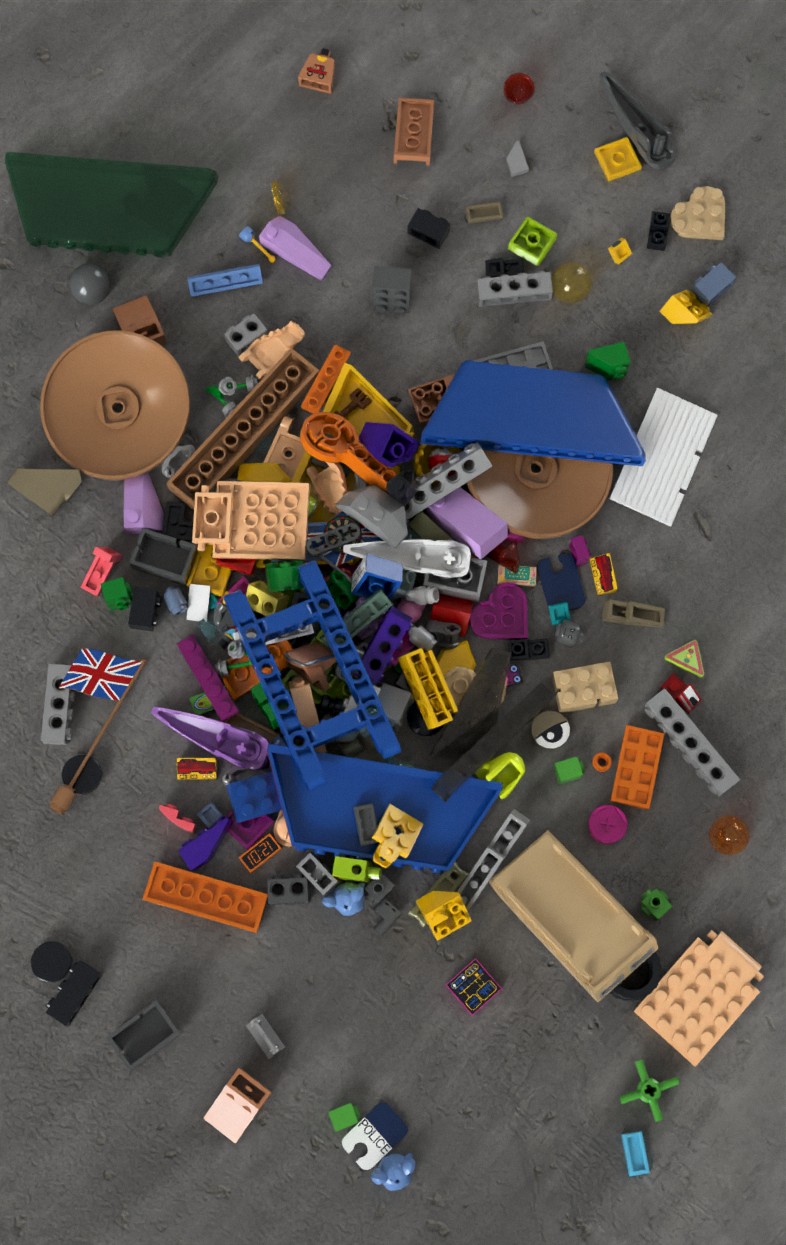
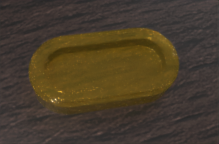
(278, 199)

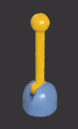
(248, 235)

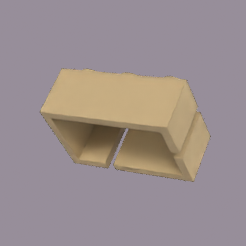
(583, 686)

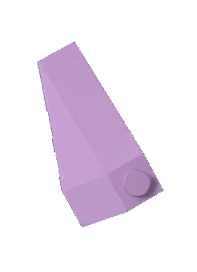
(292, 245)

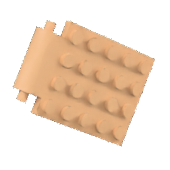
(253, 520)
(701, 995)

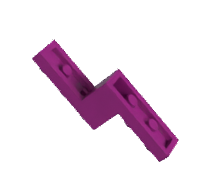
(207, 678)

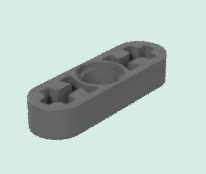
(348, 539)

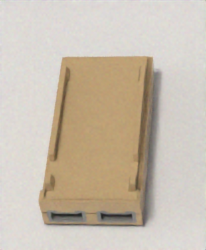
(573, 916)

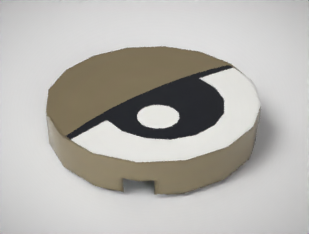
(550, 730)

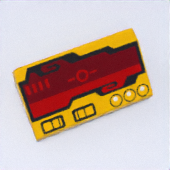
(603, 574)
(196, 768)

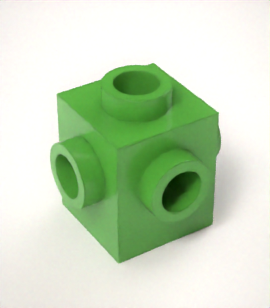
(661, 907)

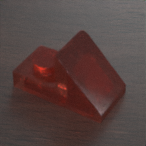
(506, 556)

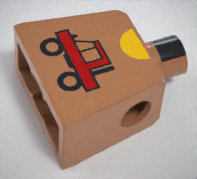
(318, 72)

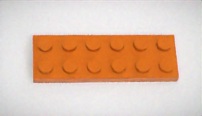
(205, 897)

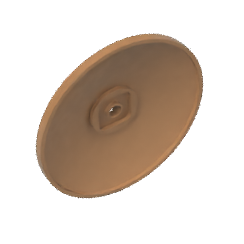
(88, 384)
(545, 502)

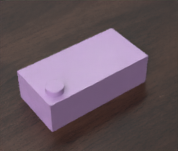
(469, 522)

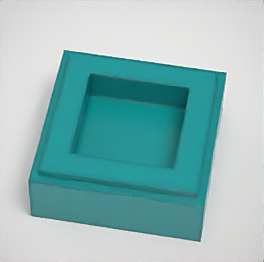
(559, 612)

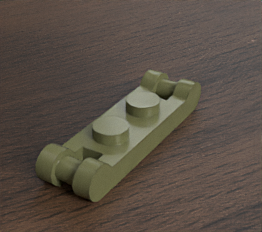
(444, 883)

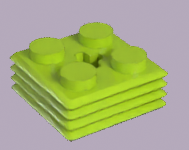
(530, 231)

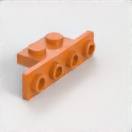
(325, 380)

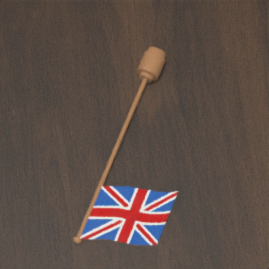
(103, 678)

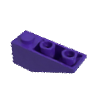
(203, 848)

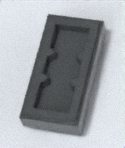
(365, 823)

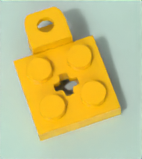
(391, 844)

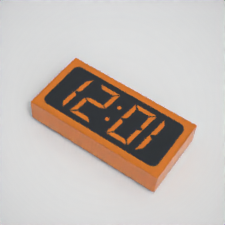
(260, 853)

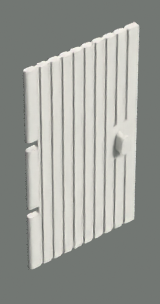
(670, 438)

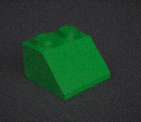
(609, 361)

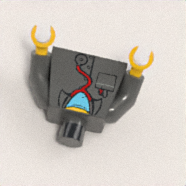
(224, 624)

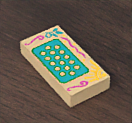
(524, 577)

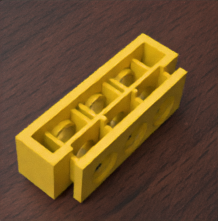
(428, 687)

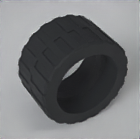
(647, 987)

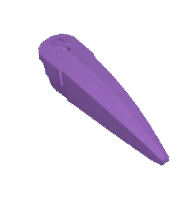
(219, 738)

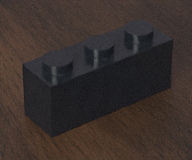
(73, 993)

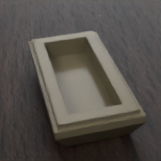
(484, 212)

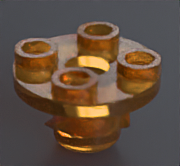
(729, 835)

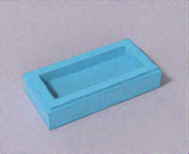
(635, 1153)

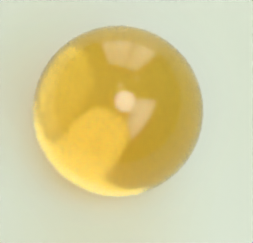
(571, 282)

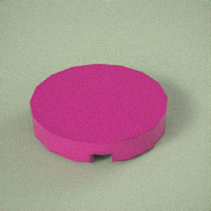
(607, 824)

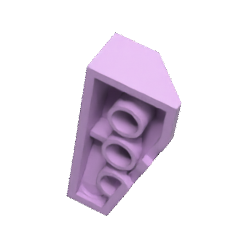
(141, 506)

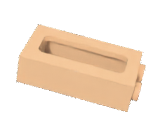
(304, 705)

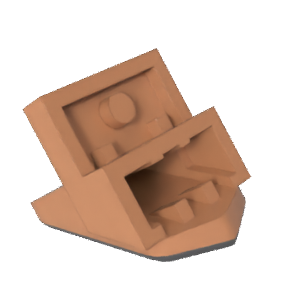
(311, 662)

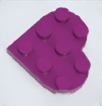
(503, 615)

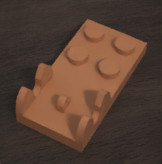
(413, 130)

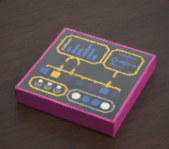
(473, 987)

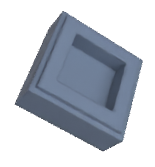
(210, 814)

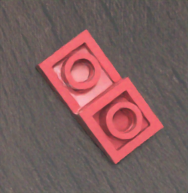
(173, 815)

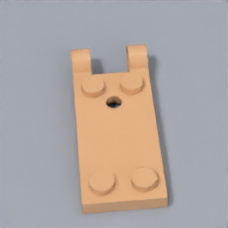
(281, 444)

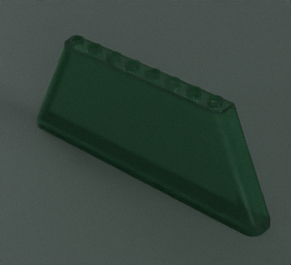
(106, 202)

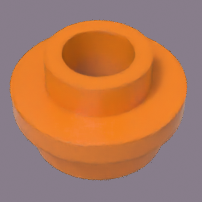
(608, 762)

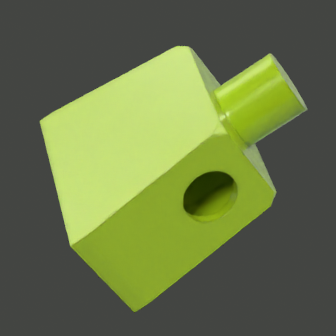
(348, 870)

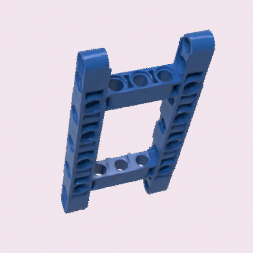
(346, 657)

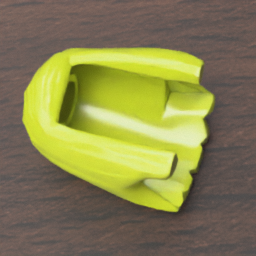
(506, 769)

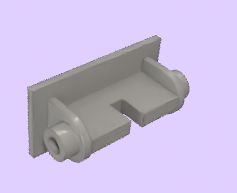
(265, 1036)

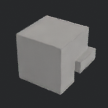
(395, 704)

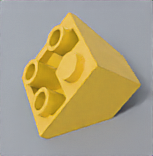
(685, 308)
(443, 912)

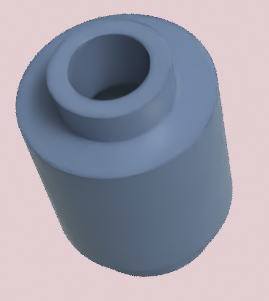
(175, 600)

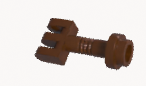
(356, 402)

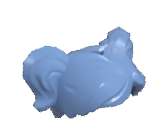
(347, 894)
(394, 1168)

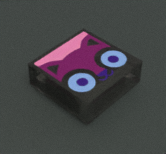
(513, 676)

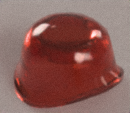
(518, 88)

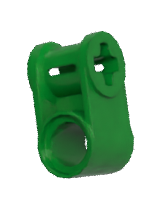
(341, 590)

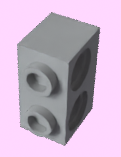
(248, 337)

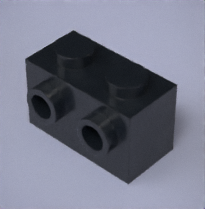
(428, 228)
(144, 609)

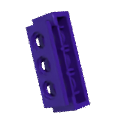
(382, 634)

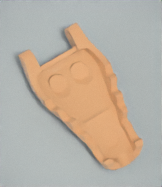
(272, 347)
(329, 485)

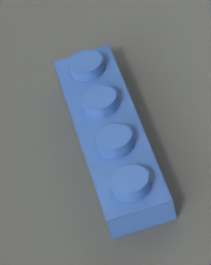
(225, 280)

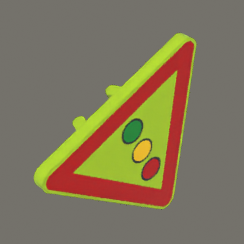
(688, 658)

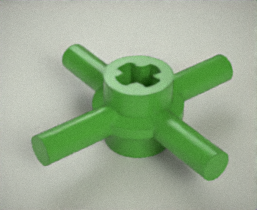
(640, 1093)

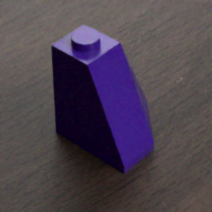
(388, 443)

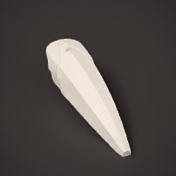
(436, 557)

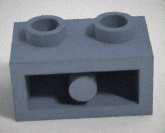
(714, 284)

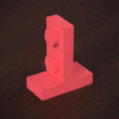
(100, 569)

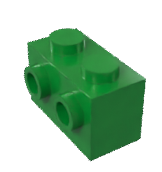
(117, 594)

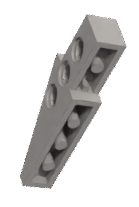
(492, 857)

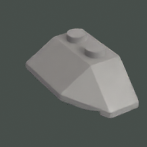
(377, 513)

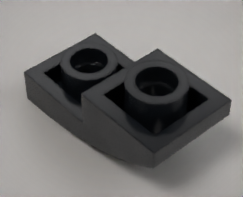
(658, 230)
(529, 649)

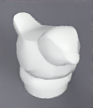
(423, 595)

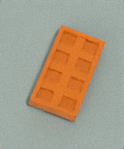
(637, 767)

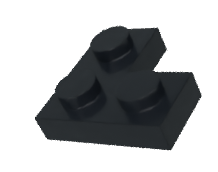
(174, 522)

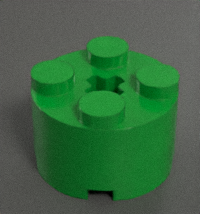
(284, 575)

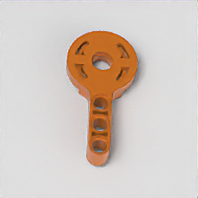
(338, 450)

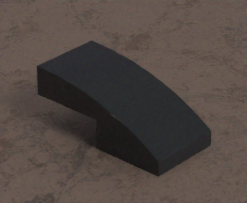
(499, 267)

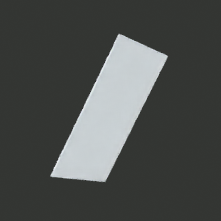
(198, 602)

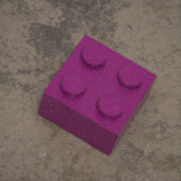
(579, 550)

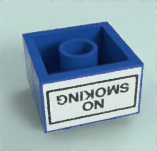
(376, 574)

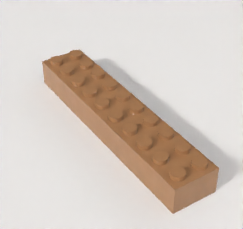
(245, 427)

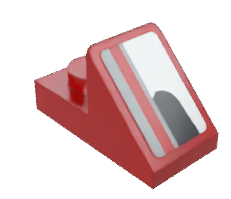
(684, 695)

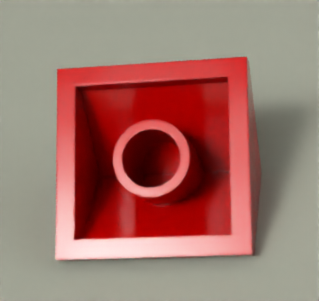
(453, 610)

